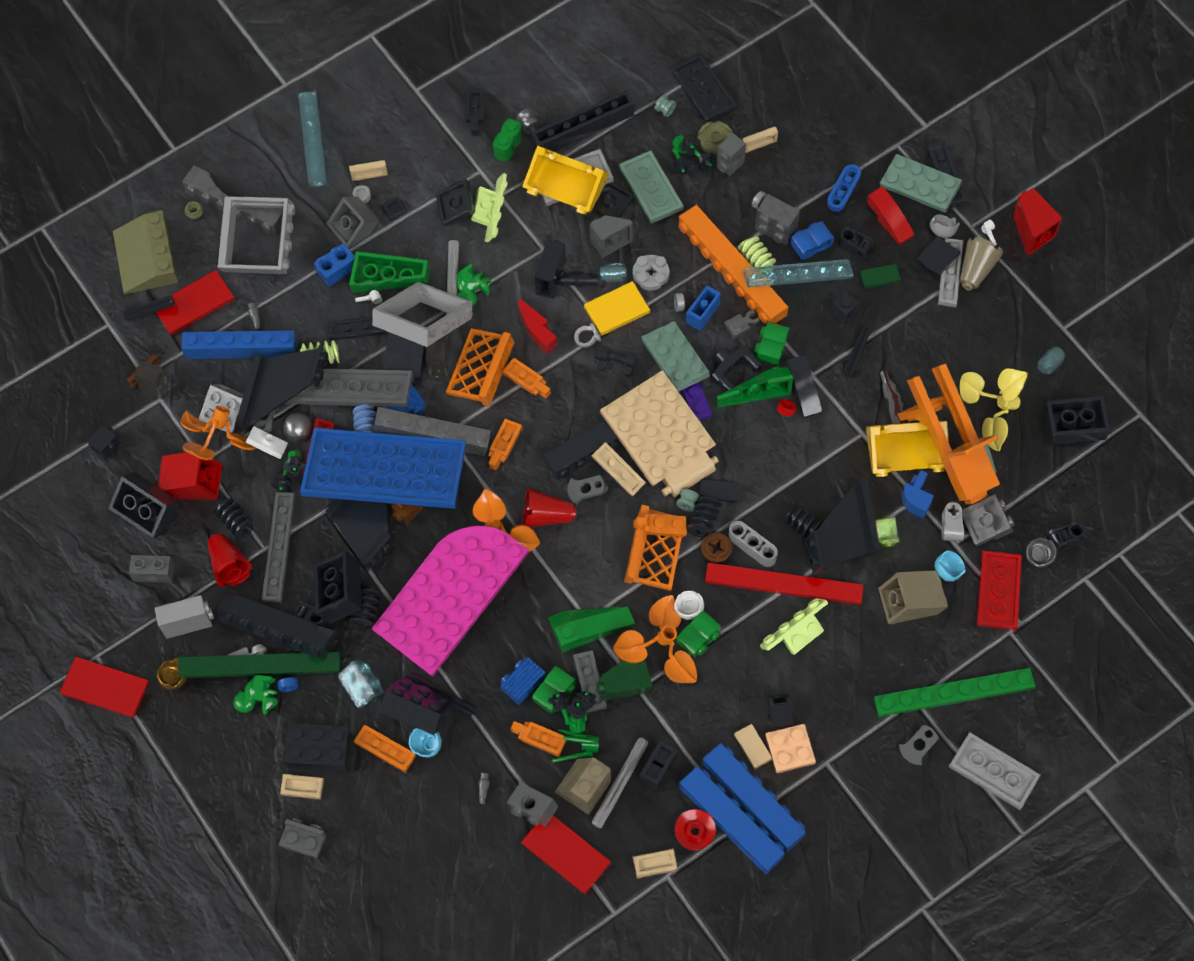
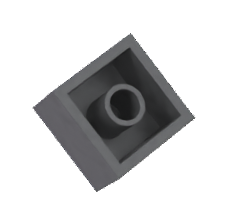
(777, 219)

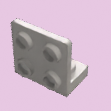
(221, 396)

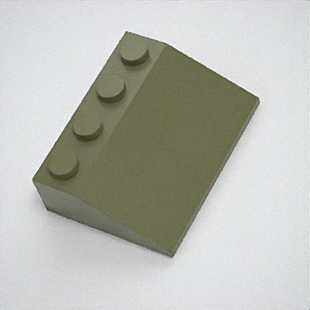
(145, 253)

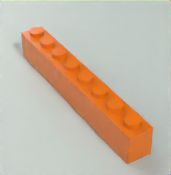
(731, 264)

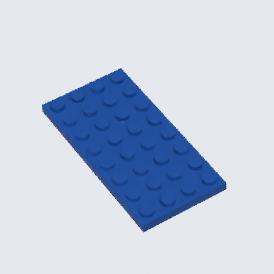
(383, 468)

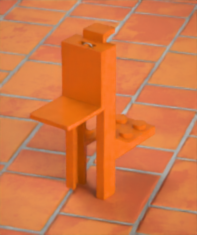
(967, 464)

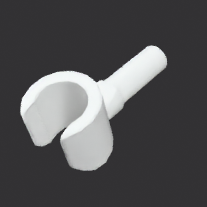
(986, 228)
(374, 296)

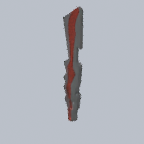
(893, 398)

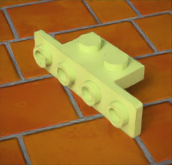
(488, 206)
(799, 630)

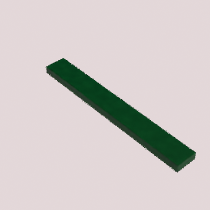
(256, 665)

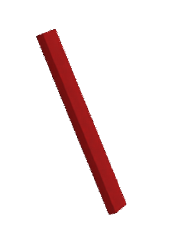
(784, 583)

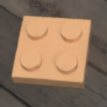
(790, 748)

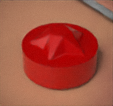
(786, 407)

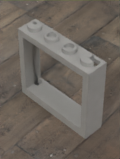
(228, 231)
(386, 314)

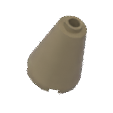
(978, 262)

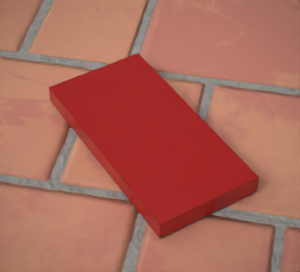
(195, 302)
(999, 590)
(104, 687)
(567, 854)

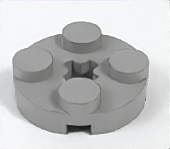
(654, 263)

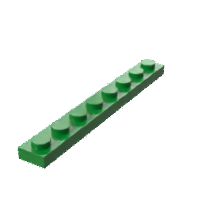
(954, 692)

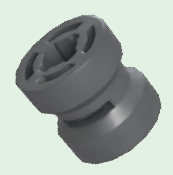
(527, 119)

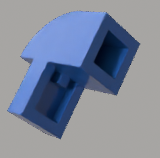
(914, 498)

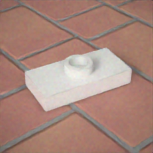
(266, 442)

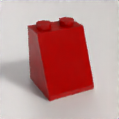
(1035, 220)
(190, 477)

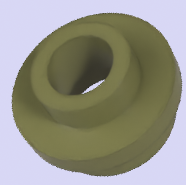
(191, 206)

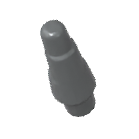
(254, 314)
(483, 787)

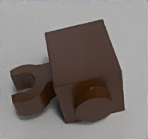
(405, 512)

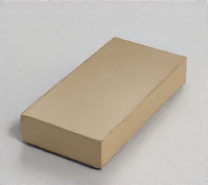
(761, 139)
(368, 170)
(753, 746)
(302, 786)
(655, 863)

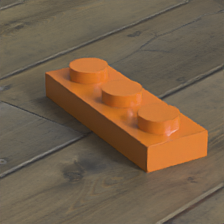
(385, 748)

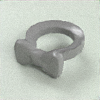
(587, 328)

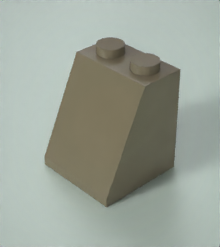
(912, 596)
(585, 783)

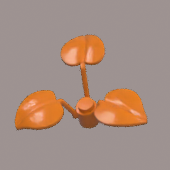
(218, 420)
(491, 510)
(632, 649)

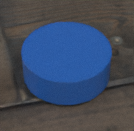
(288, 684)

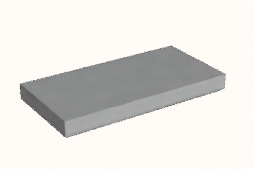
(994, 771)

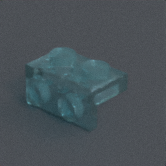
(360, 683)

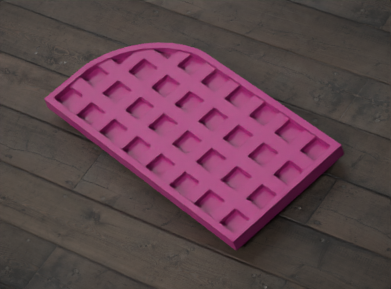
(449, 594)

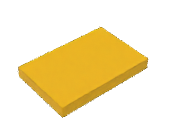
(616, 308)

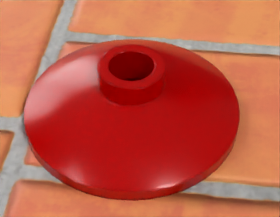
(695, 820)

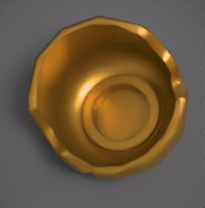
(168, 675)

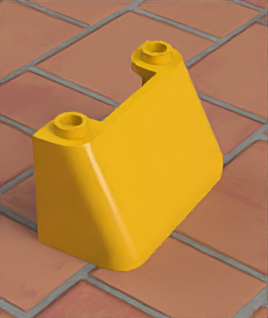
(565, 180)
(903, 448)

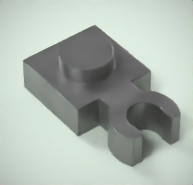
(740, 325)

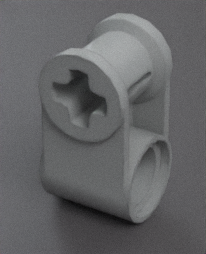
(952, 525)

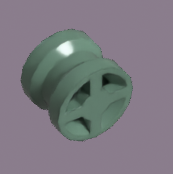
(665, 106)
(687, 500)

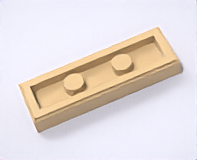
(618, 469)

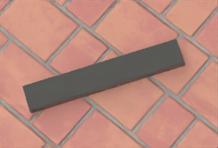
(278, 547)

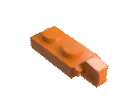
(526, 378)
(504, 442)
(662, 525)
(539, 737)

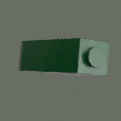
(624, 681)

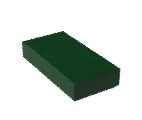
(880, 276)

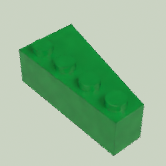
(386, 272)

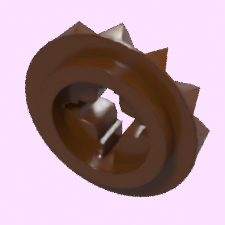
(713, 540)

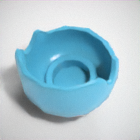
(949, 566)
(424, 744)

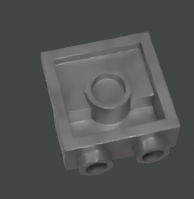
(987, 520)

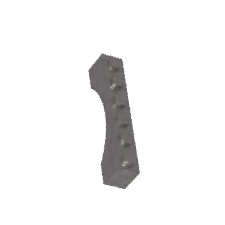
(199, 183)
(408, 424)

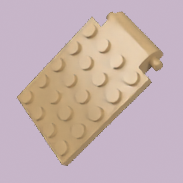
(662, 434)

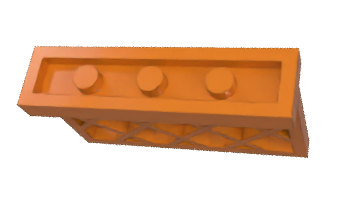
(495, 369)
(637, 551)

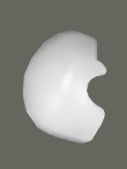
(689, 605)

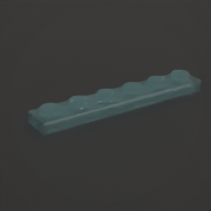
(312, 138)
(798, 273)

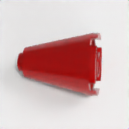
(546, 510)
(227, 561)

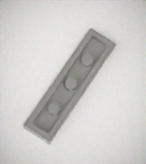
(950, 278)

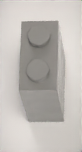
(184, 616)

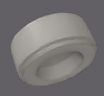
(363, 193)
(758, 199)
(679, 302)

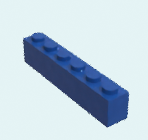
(238, 344)
(753, 797)
(732, 820)

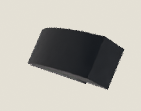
(804, 386)

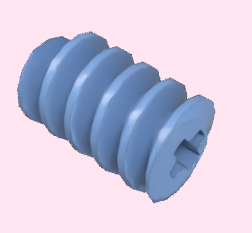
(364, 418)

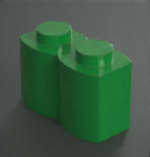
(507, 140)
(772, 343)
(699, 634)
(555, 682)

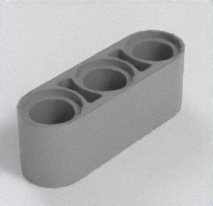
(756, 552)

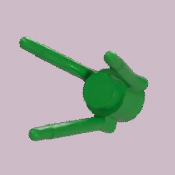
(589, 743)

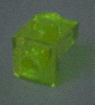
(887, 531)

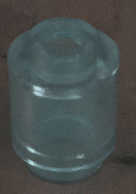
(613, 273)
(1051, 360)

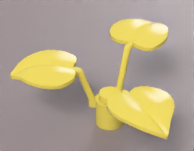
(1011, 383)

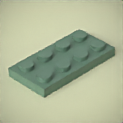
(920, 183)
(651, 187)
(675, 356)

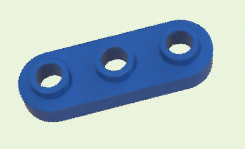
(844, 182)

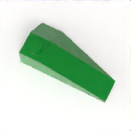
(767, 385)
(583, 626)

